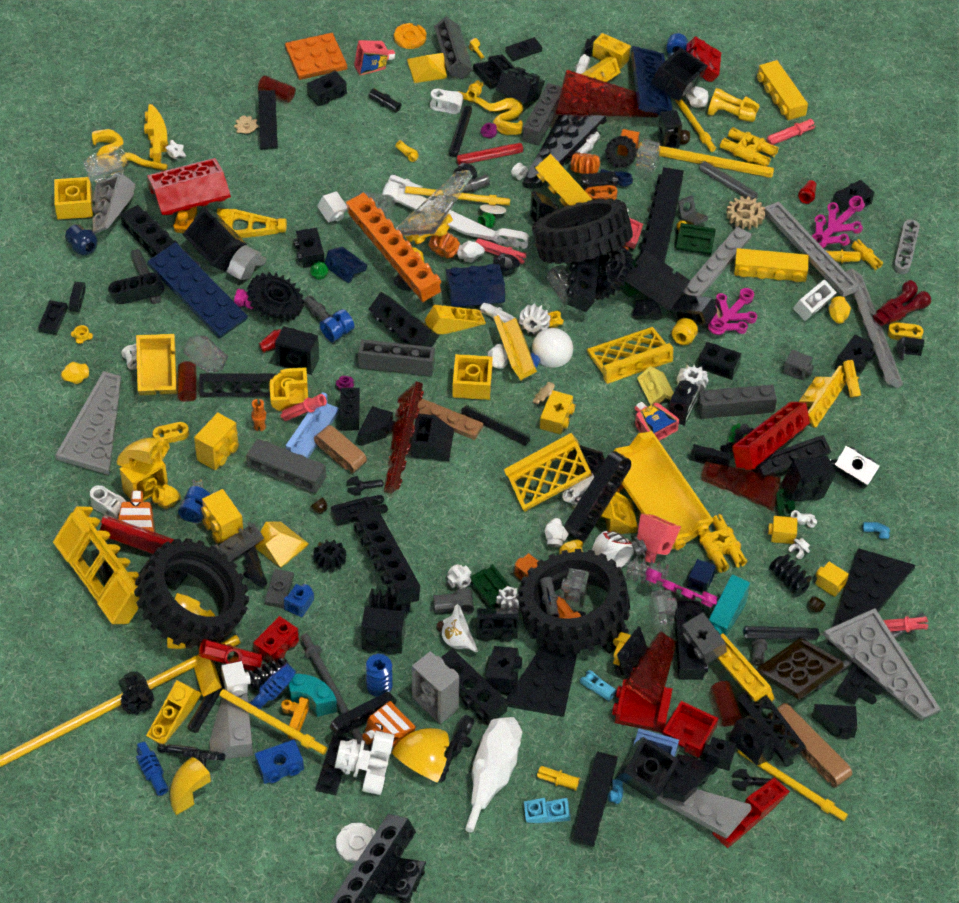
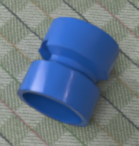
(338, 324)
(191, 506)

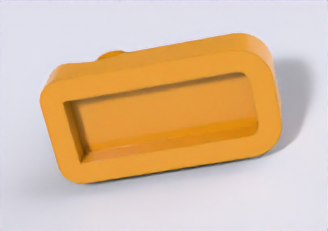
(184, 219)
(298, 710)

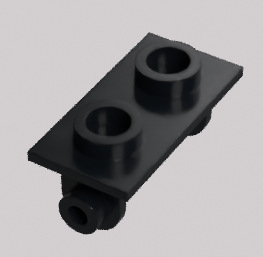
(598, 179)

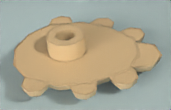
(246, 125)
(543, 393)

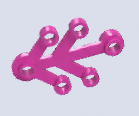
(837, 225)
(719, 325)
(707, 598)

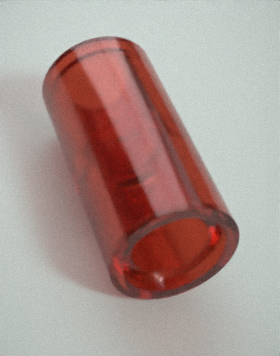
(283, 91)
(187, 381)
(725, 703)

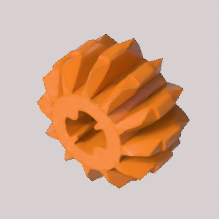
(585, 163)
(445, 246)

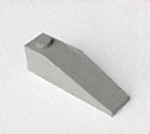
(110, 199)
(232, 731)

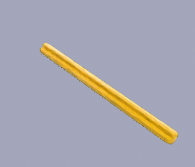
(716, 161)

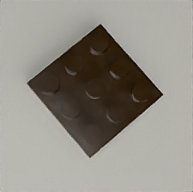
(800, 668)

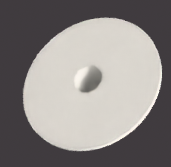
(493, 209)

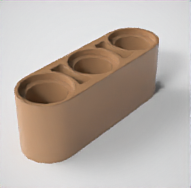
(340, 449)

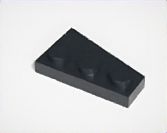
(687, 777)

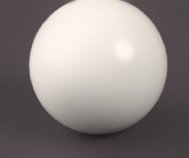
(553, 347)

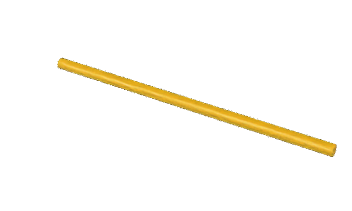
(101, 709)

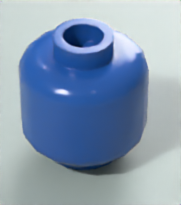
(675, 42)

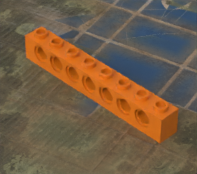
(393, 247)

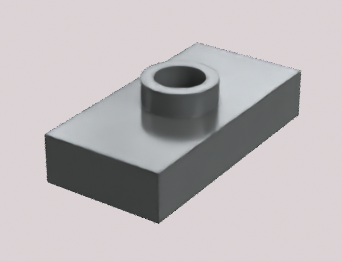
(279, 588)

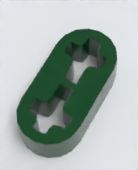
(781, 505)

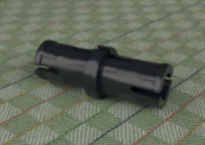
(392, 105)

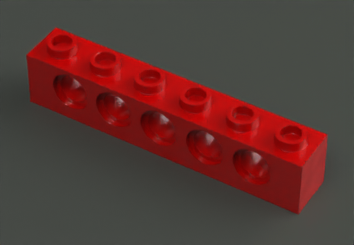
(771, 435)

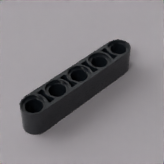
(597, 496)
(595, 799)

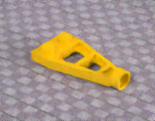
(273, 226)

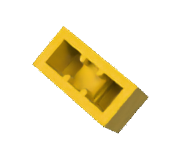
(608, 46)
(557, 412)

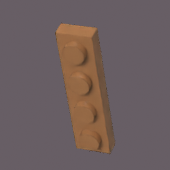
(460, 423)

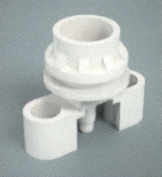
(353, 757)

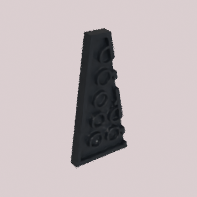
(563, 141)
(870, 584)
(545, 682)

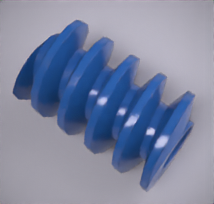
(379, 674)

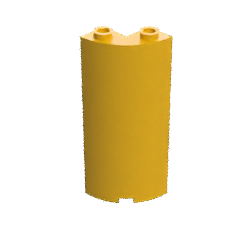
(661, 488)

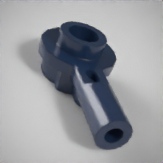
(624, 178)

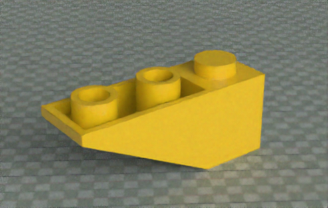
(452, 319)
(173, 712)

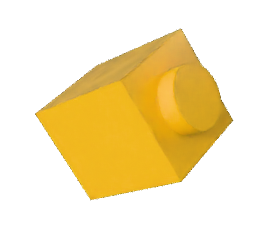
(783, 530)
(831, 578)

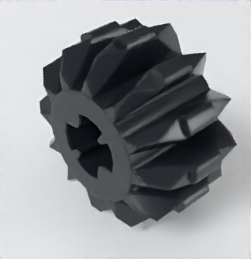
(329, 555)

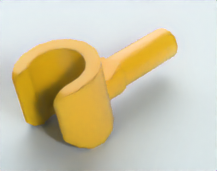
(474, 44)

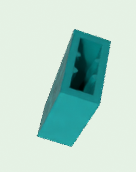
(730, 605)

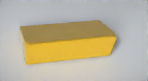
(207, 676)

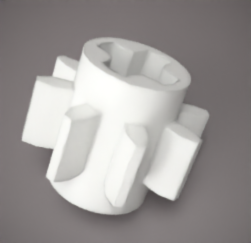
(459, 576)
(508, 598)

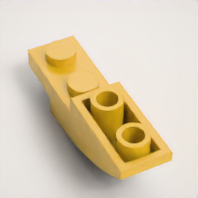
(156, 133)

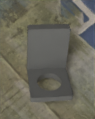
(690, 216)

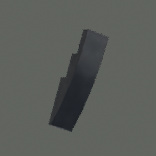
(268, 119)

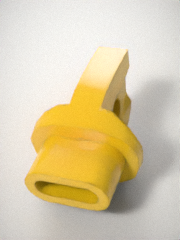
(619, 643)

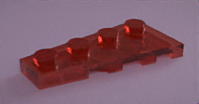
(743, 483)
(653, 669)

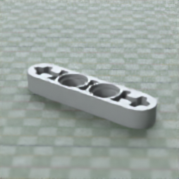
(908, 247)

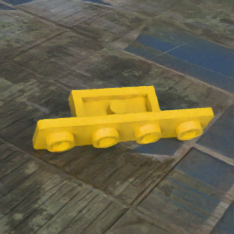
(822, 394)

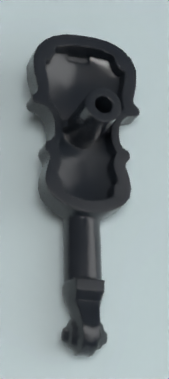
(254, 568)
(459, 739)
(202, 755)

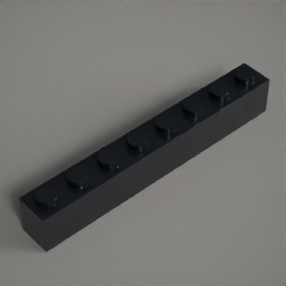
(663, 214)

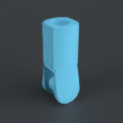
(600, 687)

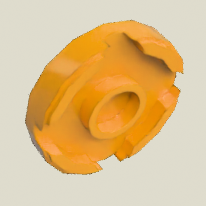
(410, 36)

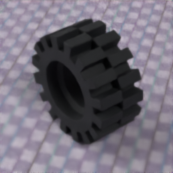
(621, 162)

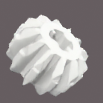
(534, 319)
(694, 376)

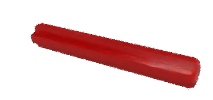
(490, 153)

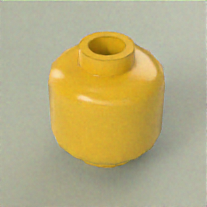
(684, 331)

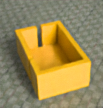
(156, 364)

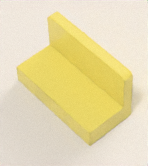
(655, 385)

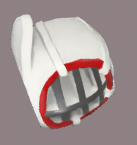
(614, 547)

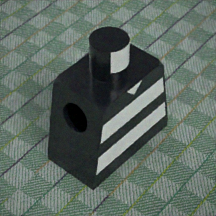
(685, 395)

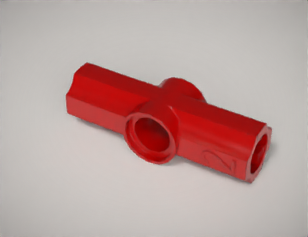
(219, 652)

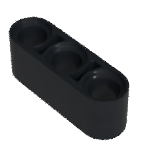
(136, 288)

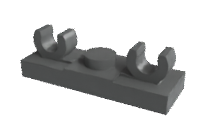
(240, 542)

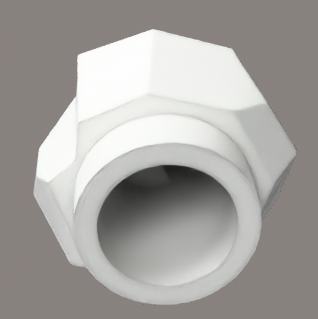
(697, 97)
(470, 251)
(499, 356)
(555, 533)

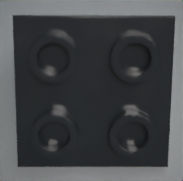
(631, 654)
(403, 879)

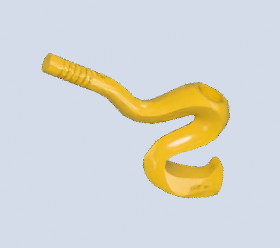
(515, 110)
(115, 139)

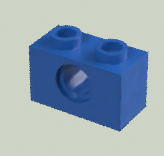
(286, 753)

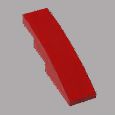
(762, 803)

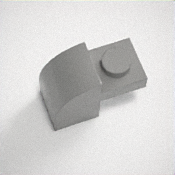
(244, 262)

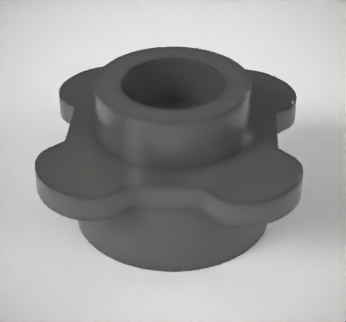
(639, 547)

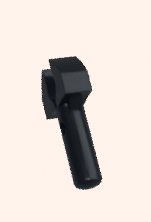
(589, 45)
(360, 485)
(747, 780)

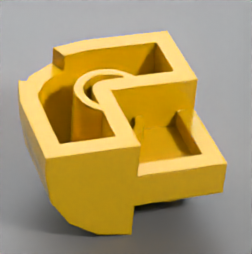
(288, 388)

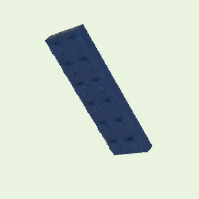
(645, 65)
(197, 290)

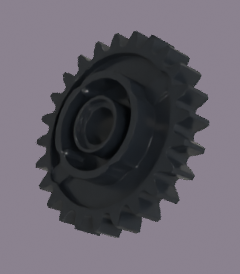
(275, 297)

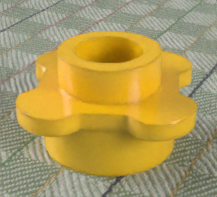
(555, 319)
(81, 334)

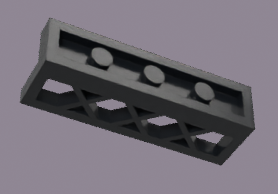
(234, 377)
(782, 459)
(782, 752)

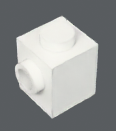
(332, 207)
(235, 678)

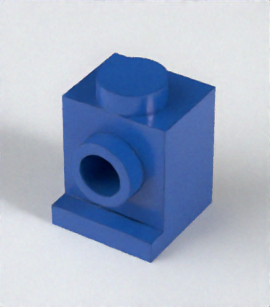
(299, 599)

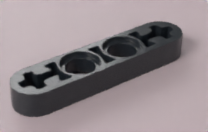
(360, 714)

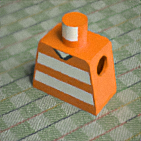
(137, 512)
(388, 720)

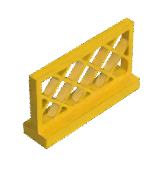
(634, 363)
(539, 460)

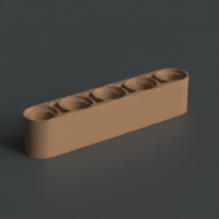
(817, 751)

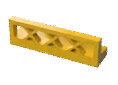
(516, 347)
(744, 672)

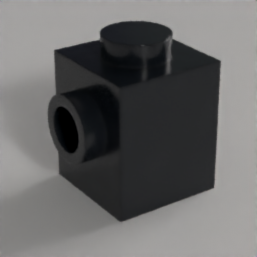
(720, 752)

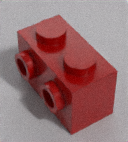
(276, 640)

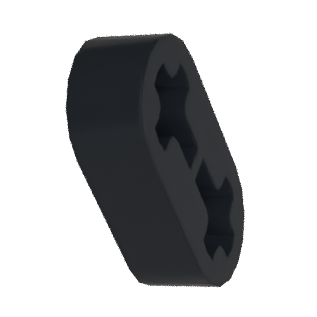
(77, 296)

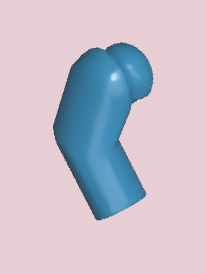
(876, 527)
(616, 793)

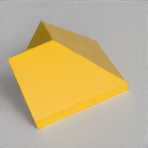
(427, 67)
(620, 515)
(280, 543)

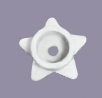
(175, 150)

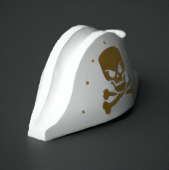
(457, 632)

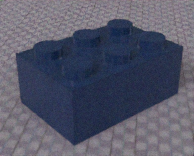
(475, 285)

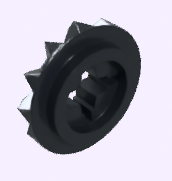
(131, 694)

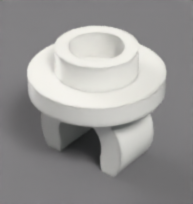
(802, 545)

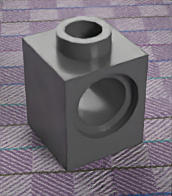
(798, 365)

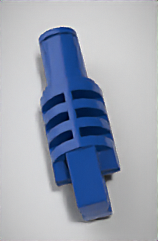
(273, 686)
(151, 768)

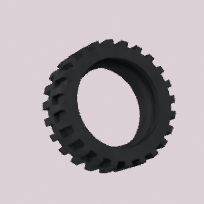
(563, 242)
(208, 567)
(583, 631)

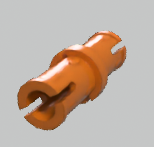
(258, 414)

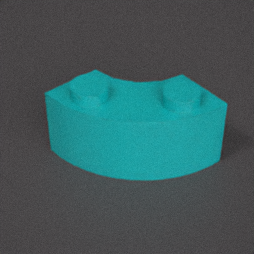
(320, 695)

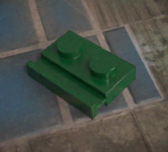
(696, 239)
(487, 584)

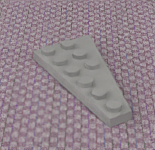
(93, 432)
(876, 651)

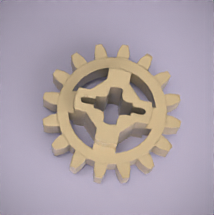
(745, 212)

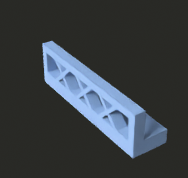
(302, 440)

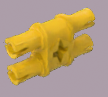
(748, 147)
(722, 543)

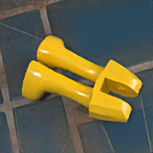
(744, 109)

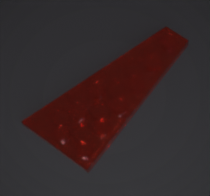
(595, 97)
(401, 434)

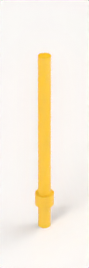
(703, 136)
(491, 199)
(306, 740)
(826, 805)

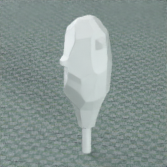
(493, 763)

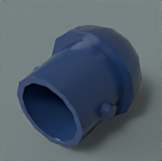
(82, 240)

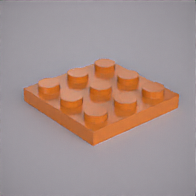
(316, 56)

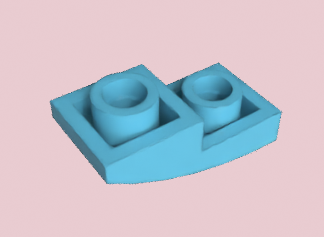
(551, 811)

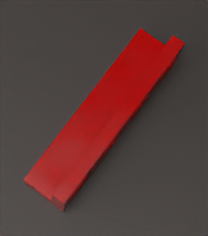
(133, 534)

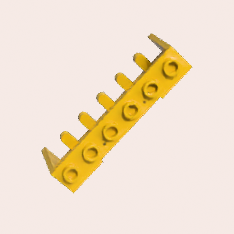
(118, 595)

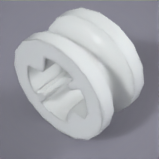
(519, 171)

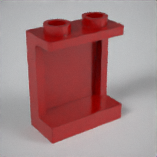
(638, 712)

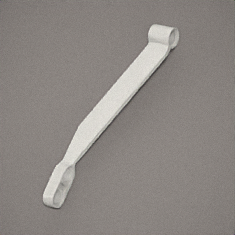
(459, 222)

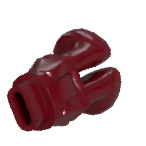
(894, 310)

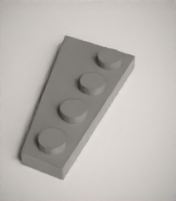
(710, 810)

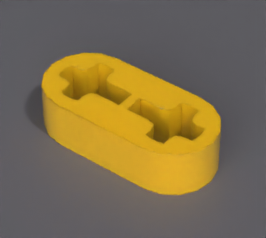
(904, 330)
(171, 432)

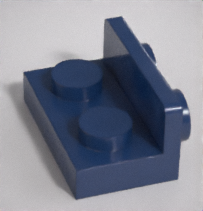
(344, 263)

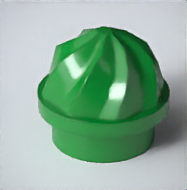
(487, 220)
(319, 270)

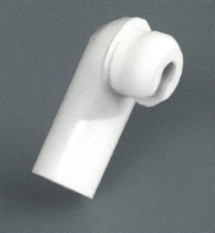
(803, 519)

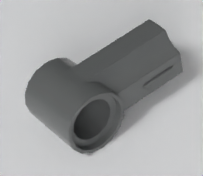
(447, 602)

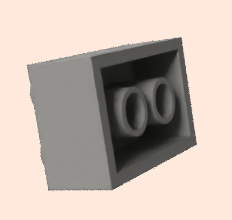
(435, 687)

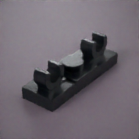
(331, 777)

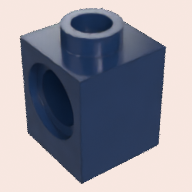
(701, 576)

